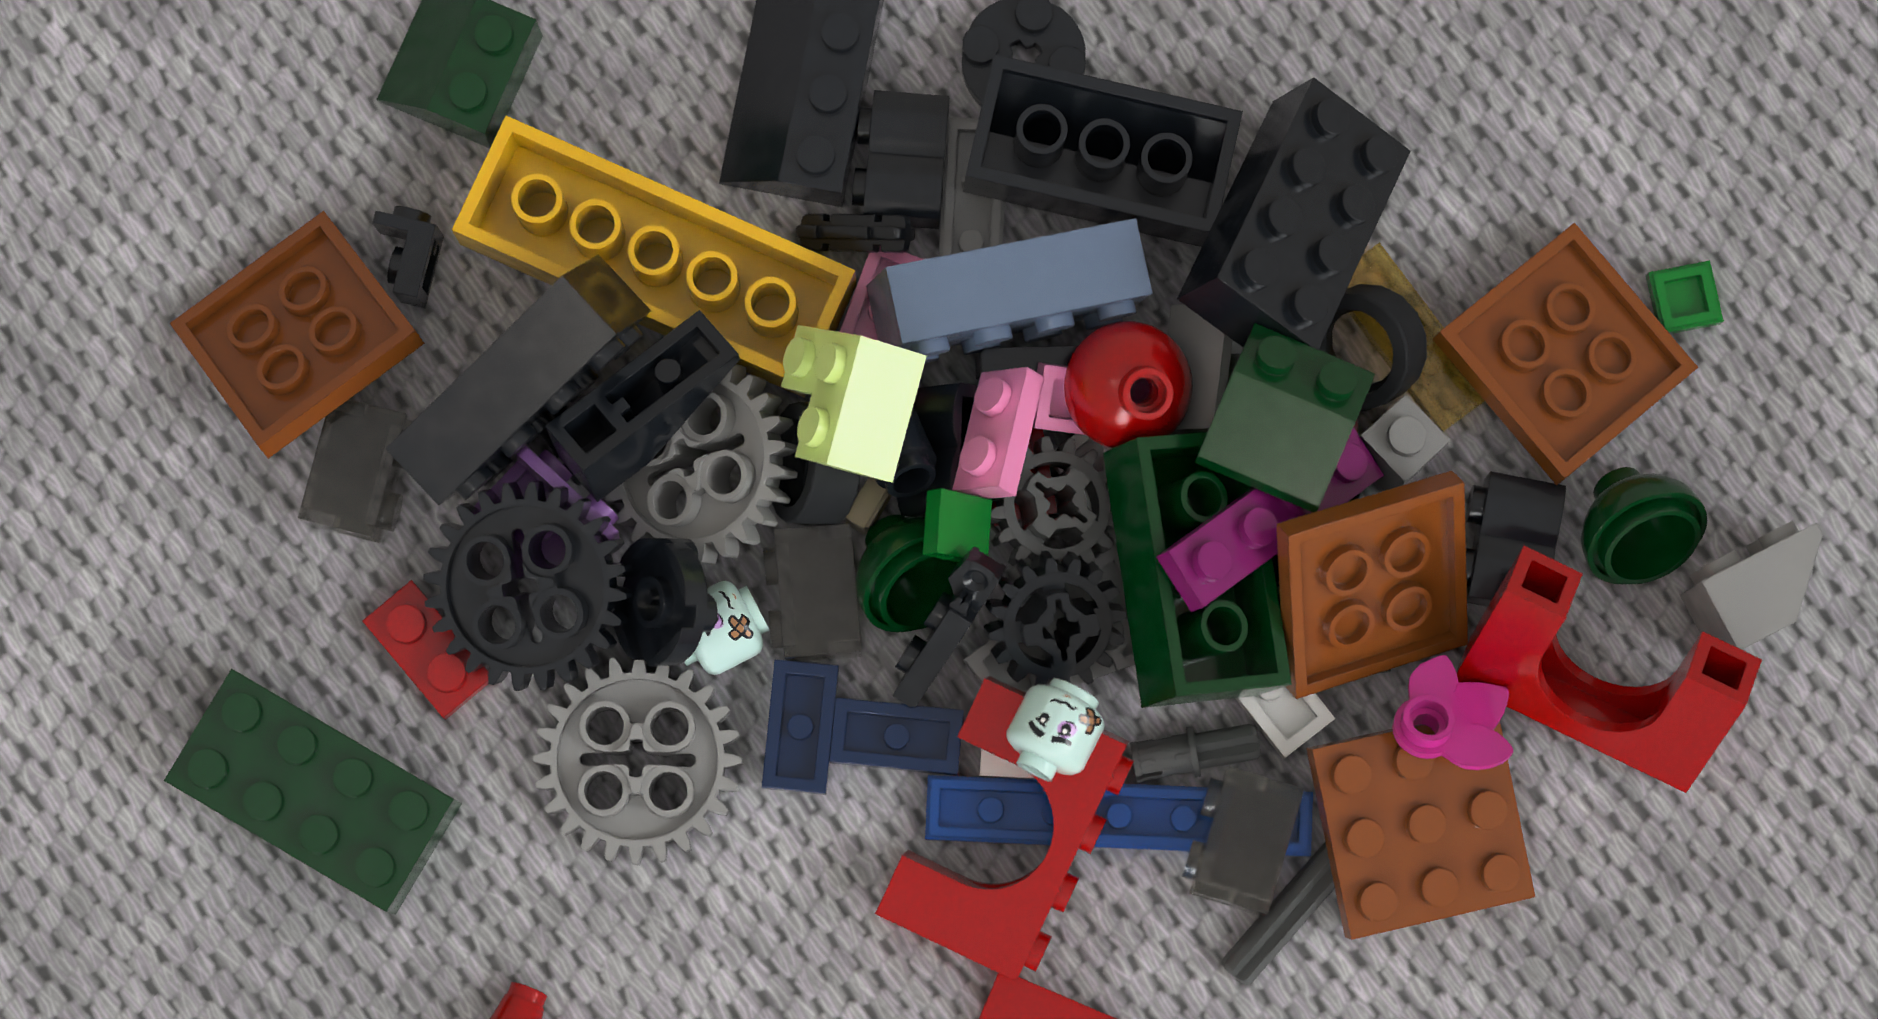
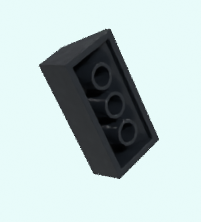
(801, 98)
(1101, 150)

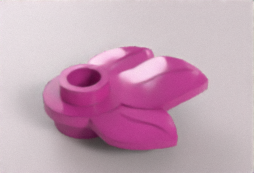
(1459, 715)

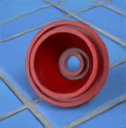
(1102, 376)

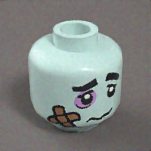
(736, 631)
(1055, 729)

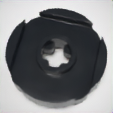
(1030, 23)
(667, 604)

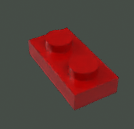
(407, 634)

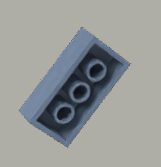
(1010, 290)

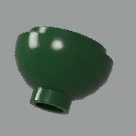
(1640, 526)
(894, 577)

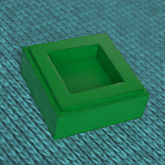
(1685, 297)
(955, 524)

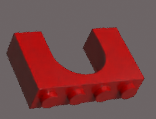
(1655, 728)
(1004, 921)

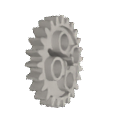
(713, 512)
(636, 819)

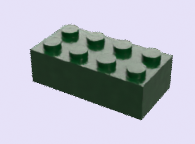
(1181, 655)
(313, 792)

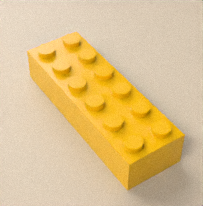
(557, 206)

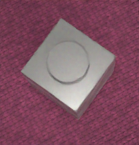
(1403, 442)

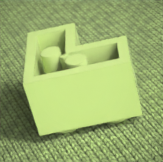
(857, 401)

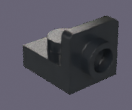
(413, 266)

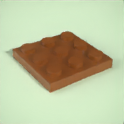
(296, 334)
(1565, 353)
(1373, 583)
(1415, 834)

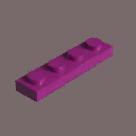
(1246, 531)

